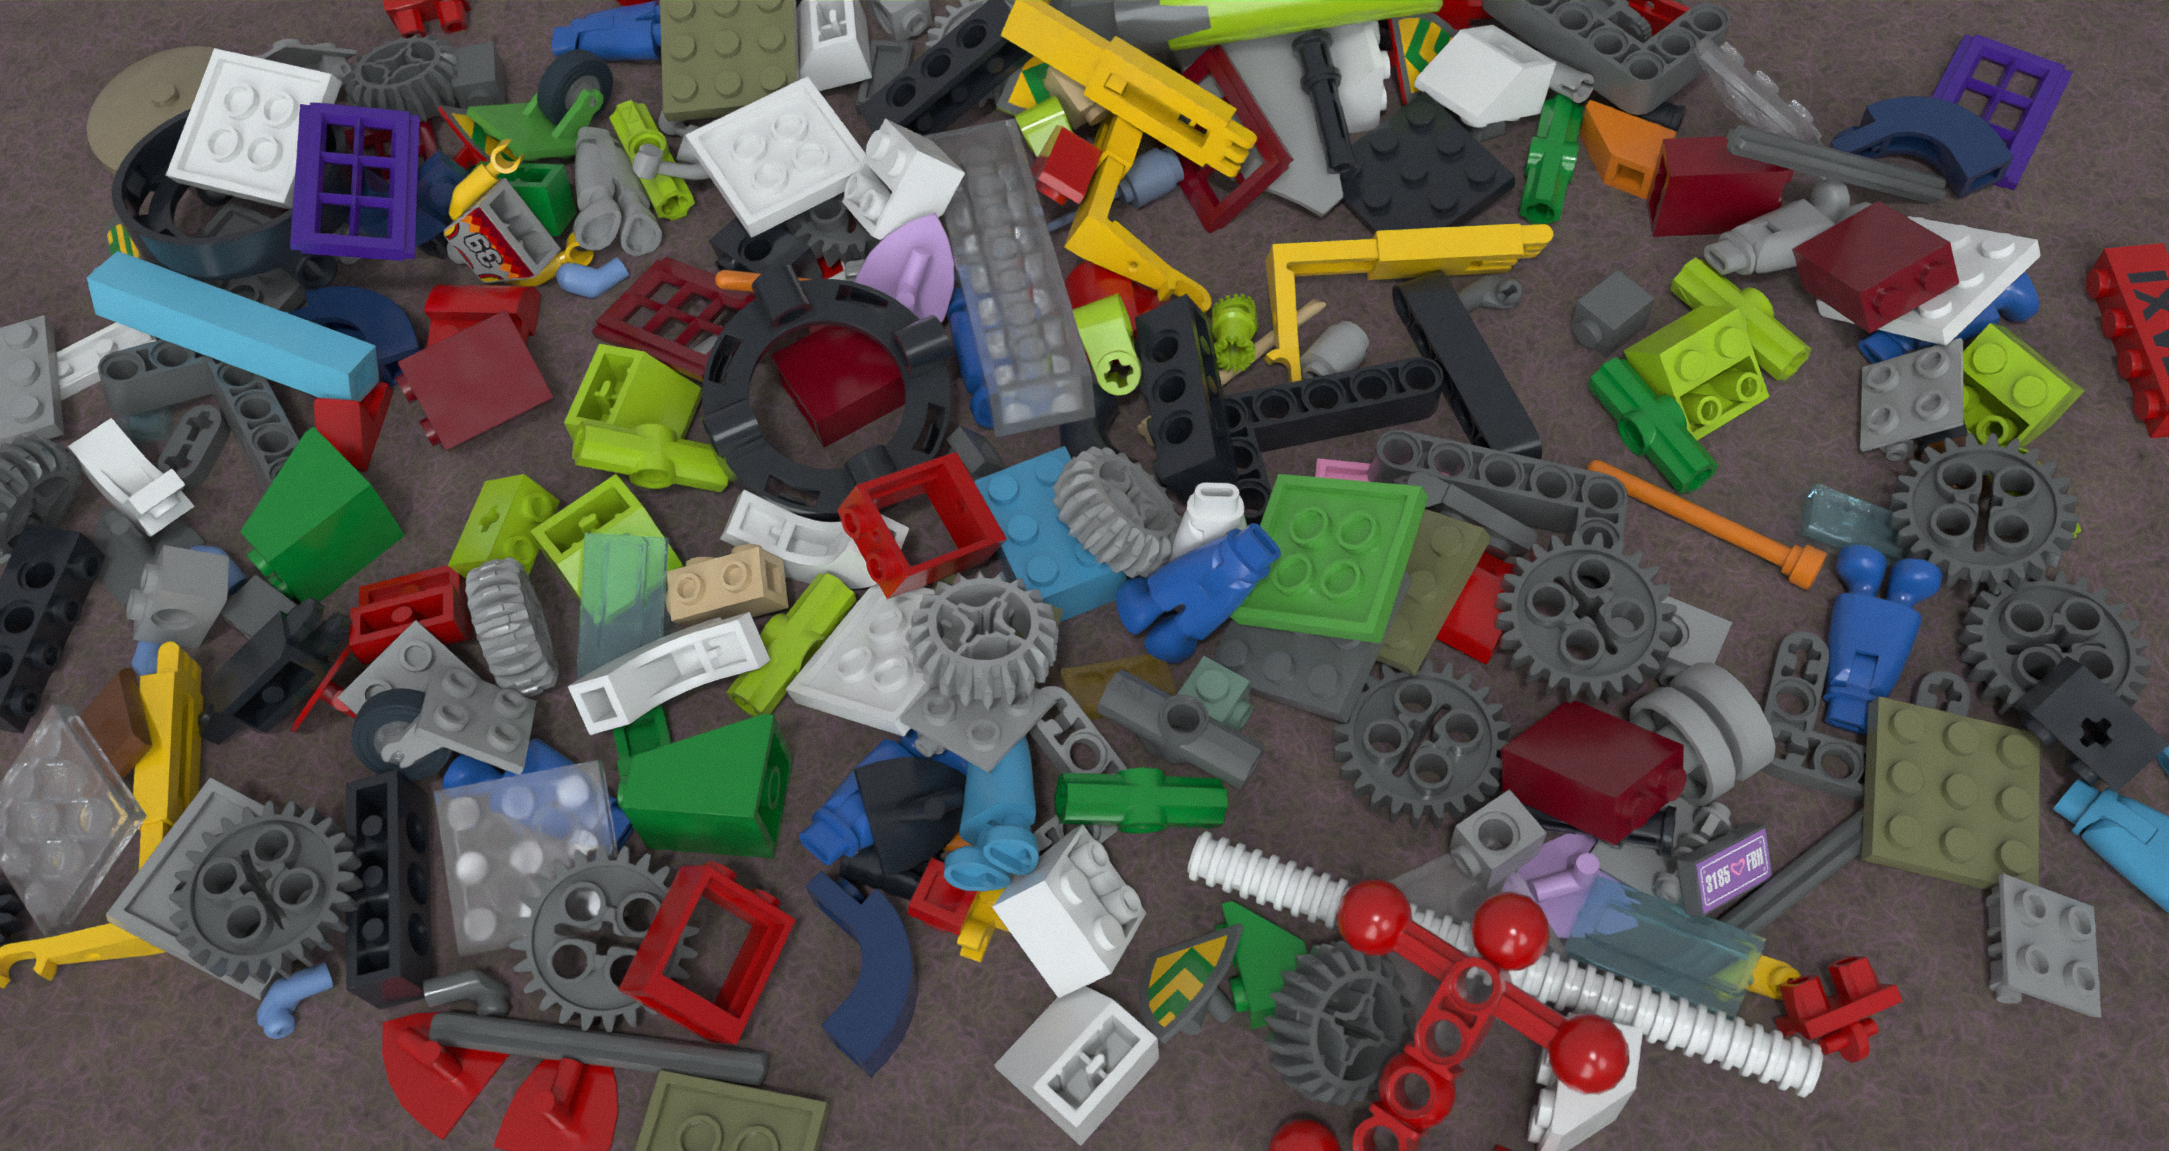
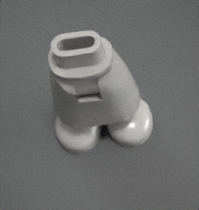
(610, 197)
(1768, 240)

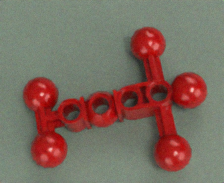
(1509, 935)

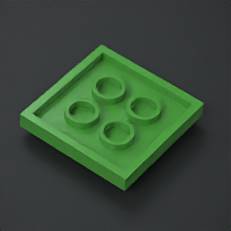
(1338, 558)

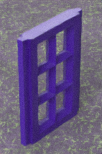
(2036, 109)
(310, 177)

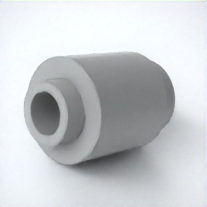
(1337, 350)

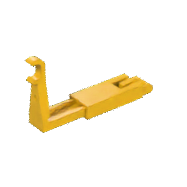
(1133, 86)
(1108, 242)
(1390, 256)
(163, 786)

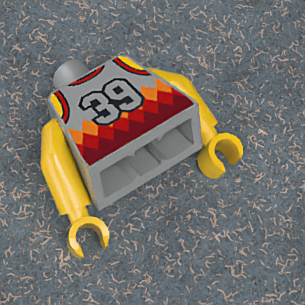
(500, 233)

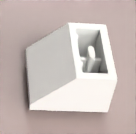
(832, 42)
(1362, 73)
(1487, 77)
(900, 180)
(1072, 913)
(1080, 1060)
(1567, 1117)

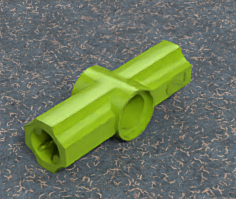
(636, 127)
(1773, 344)
(648, 455)
(791, 643)

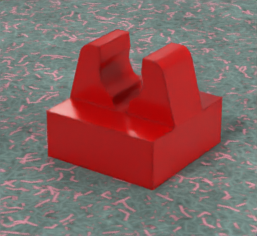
(940, 903)

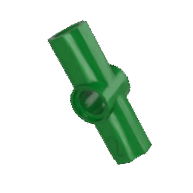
(1551, 161)
(1652, 425)
(1140, 800)

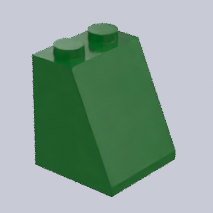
(317, 523)
(712, 791)

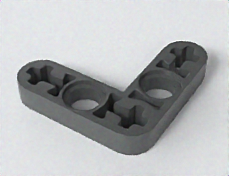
(1798, 731)

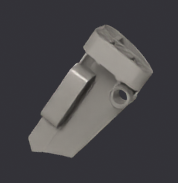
(1275, 82)

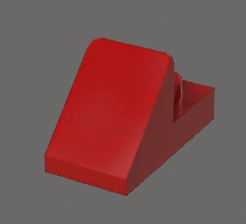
(354, 425)

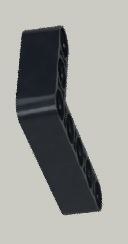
(1348, 413)

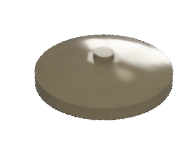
(143, 100)

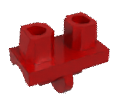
(411, 14)
(1838, 1015)

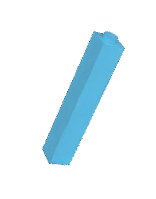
(233, 329)

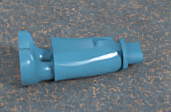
(998, 823)
(2123, 834)

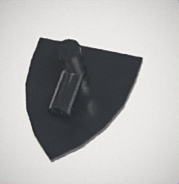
(910, 809)

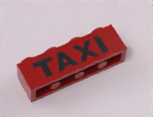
(2134, 308)

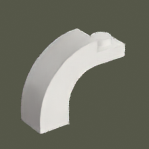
(129, 479)
(802, 543)
(665, 668)

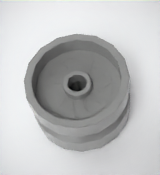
(1716, 722)

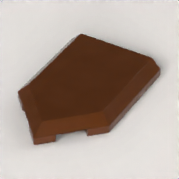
(119, 722)

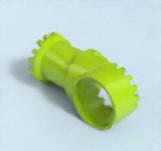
(1233, 327)

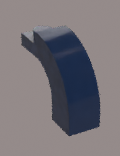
(1939, 131)
(434, 192)
(367, 318)
(885, 996)

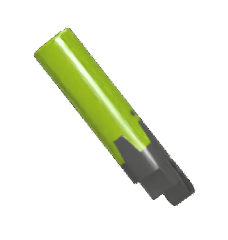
(1191, 24)

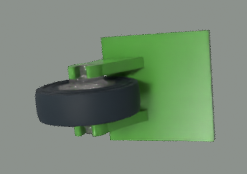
(567, 99)

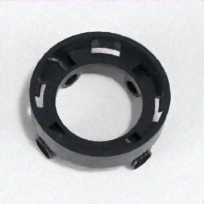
(226, 255)
(787, 305)

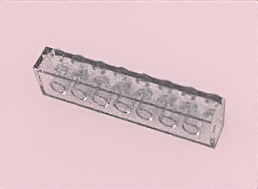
(1012, 284)

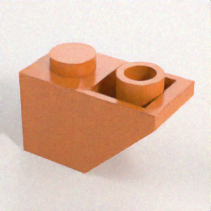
(1622, 147)

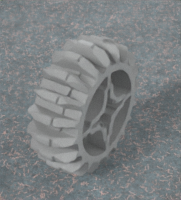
(1117, 511)
(511, 627)
(989, 654)

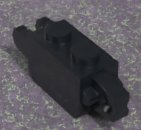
(272, 672)

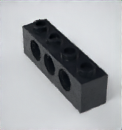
(949, 75)
(1184, 397)
(38, 608)
(392, 927)

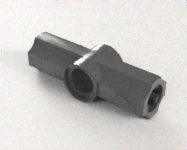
(1207, 745)

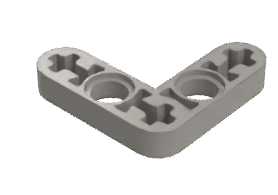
(1086, 733)

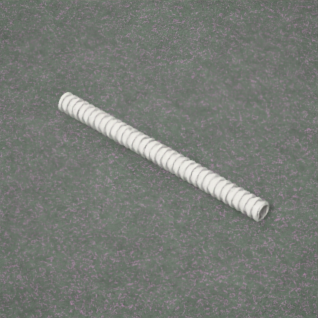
(1548, 979)

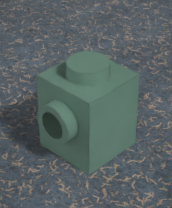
(1222, 692)

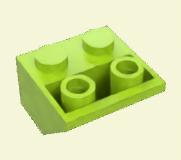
(1703, 365)
(2011, 389)
(633, 390)
(604, 510)

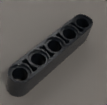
(1471, 375)

